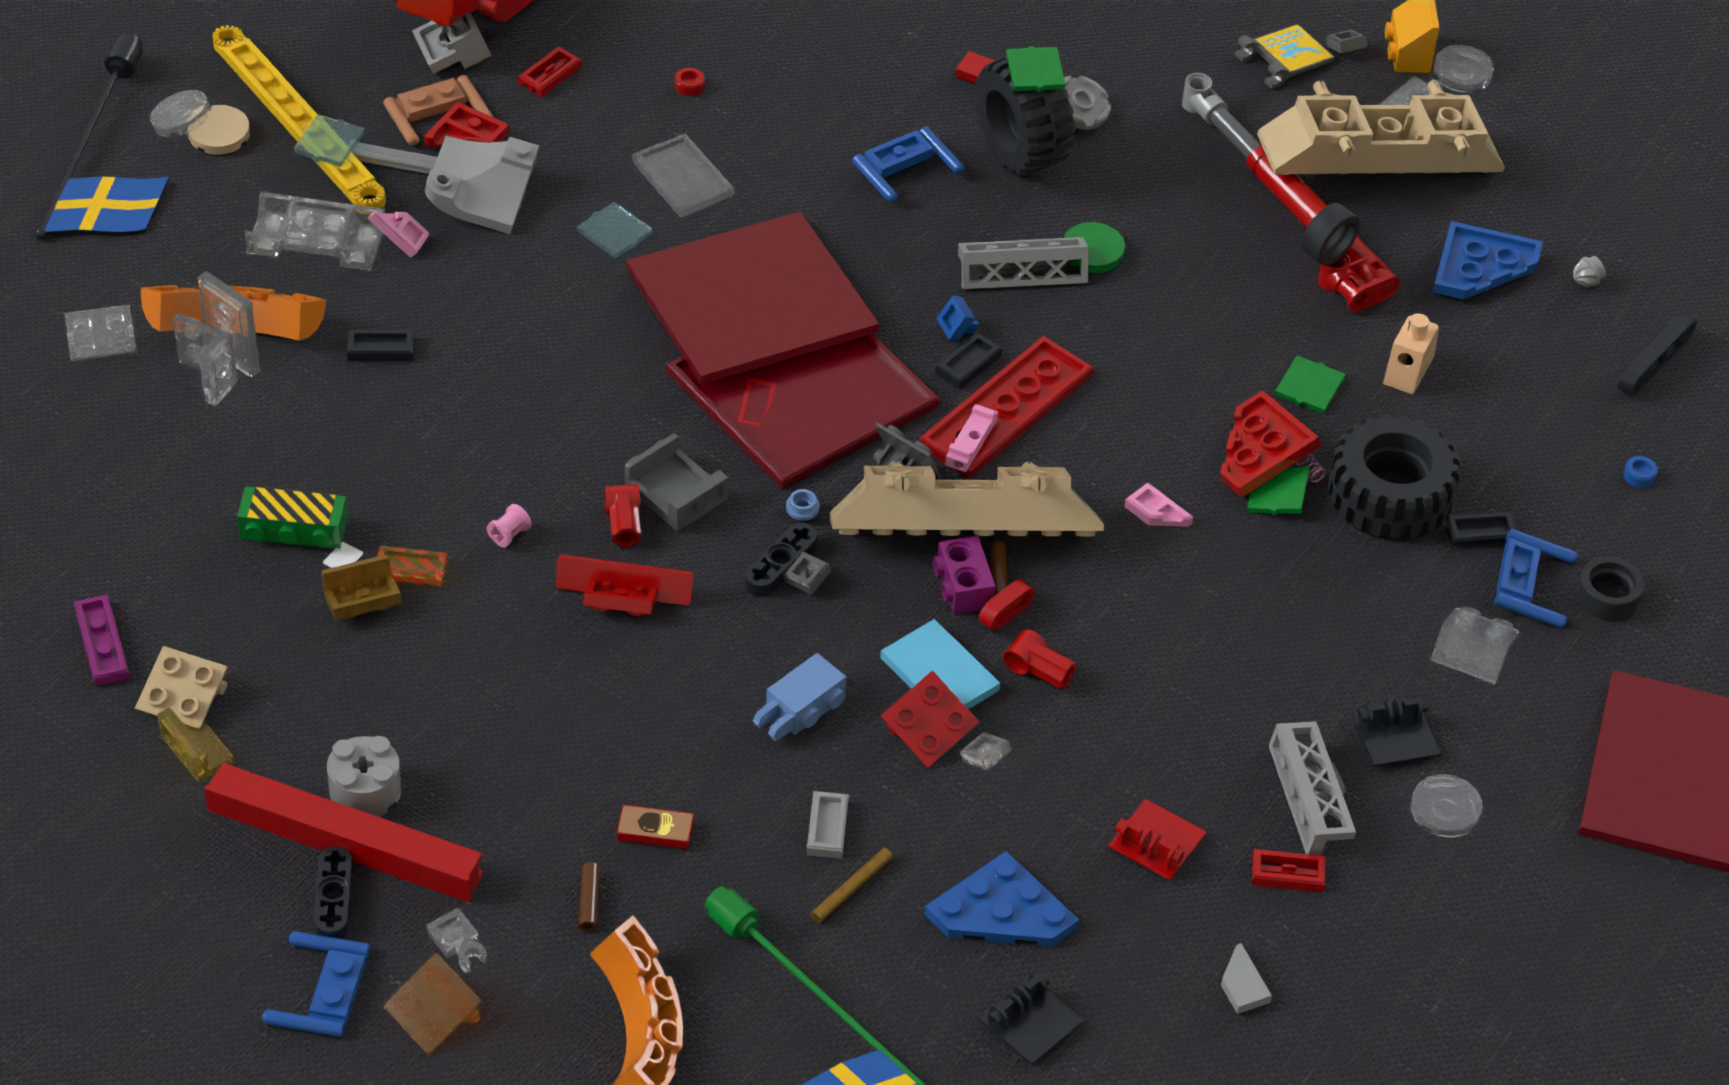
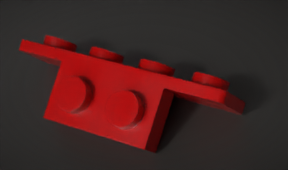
(623, 585)

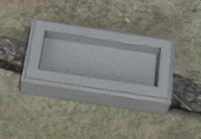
(827, 825)

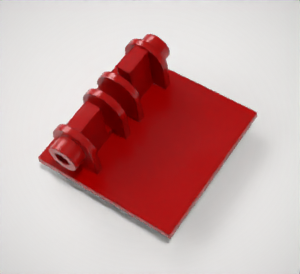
(929, 719)
(1156, 839)

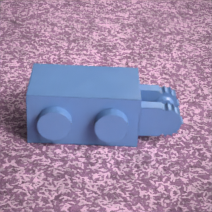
(802, 697)

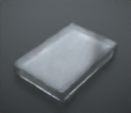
(683, 175)
(234, 314)

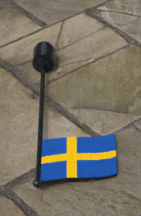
(102, 202)

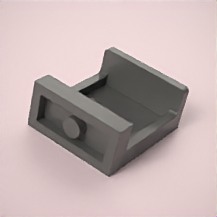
(675, 484)

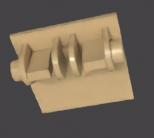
(184, 685)

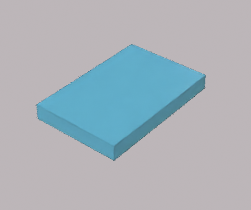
(937, 650)

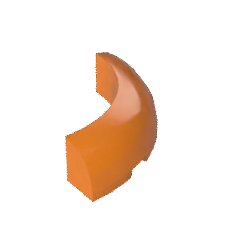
(273, 313)
(647, 1004)

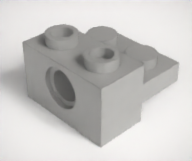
(465, 45)

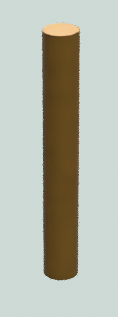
(850, 886)

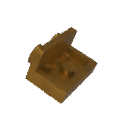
(360, 588)

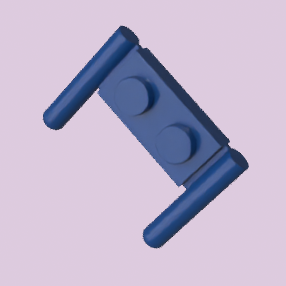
(901, 154)
(1519, 575)
(335, 987)

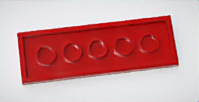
(1021, 396)

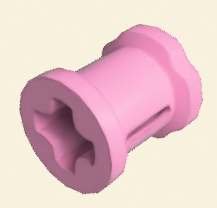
(509, 525)

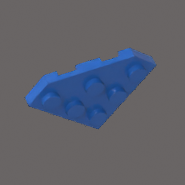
(1483, 259)
(1002, 906)

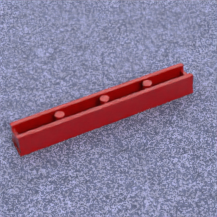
(326, 823)

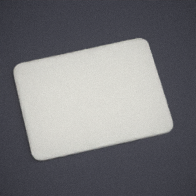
(343, 556)

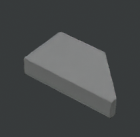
(1243, 983)

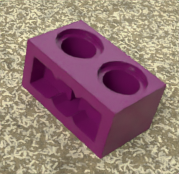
(964, 574)

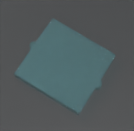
(329, 140)
(614, 230)

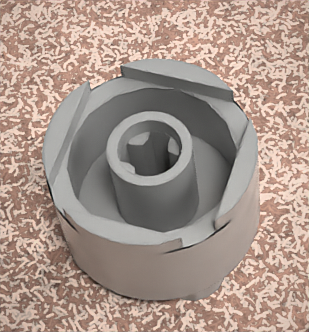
(364, 774)

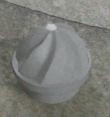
(1589, 271)

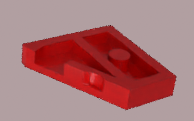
(466, 124)

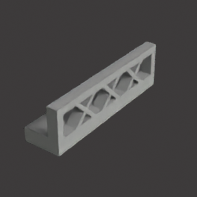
(1023, 251)
(1300, 792)

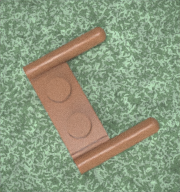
(431, 101)

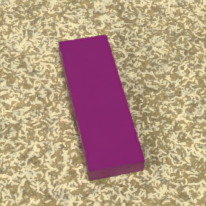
(101, 640)

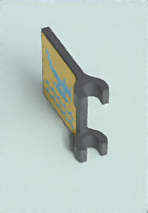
(1287, 51)

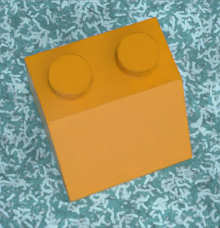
(1413, 36)

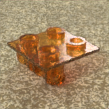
(433, 1004)

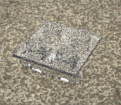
(100, 332)

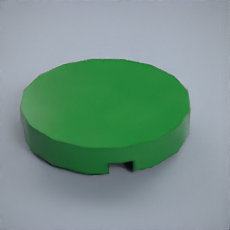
(1104, 244)

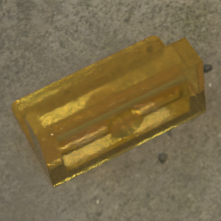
(197, 749)

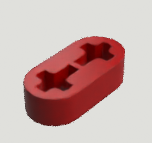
(1006, 605)

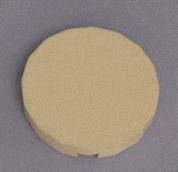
(221, 131)

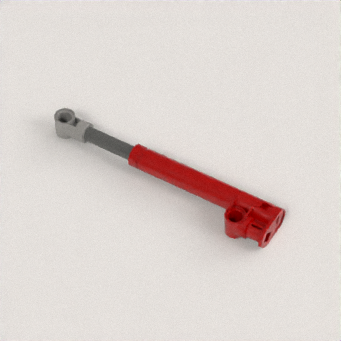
(1359, 272)

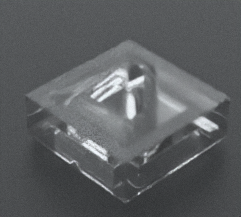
(985, 751)

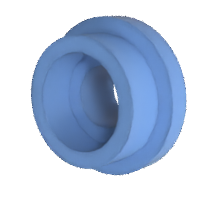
(802, 505)

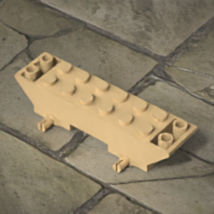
(1342, 137)
(916, 502)

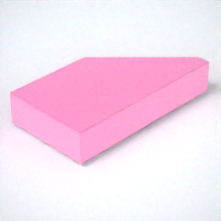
(401, 229)
(1156, 508)

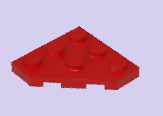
(1263, 443)

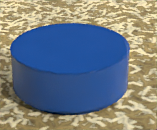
(1640, 472)

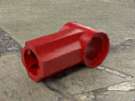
(623, 509)
(1032, 655)

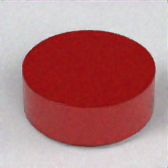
(689, 81)

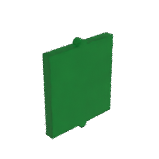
(1035, 68)
(1310, 384)
(1281, 493)

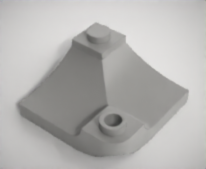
(482, 180)

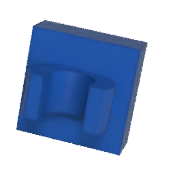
(957, 319)

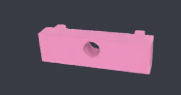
(971, 438)

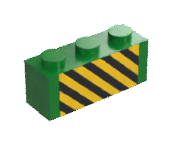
(292, 517)

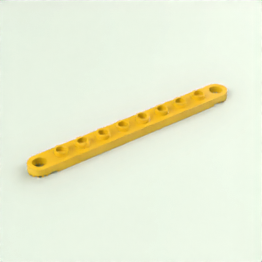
(292, 111)

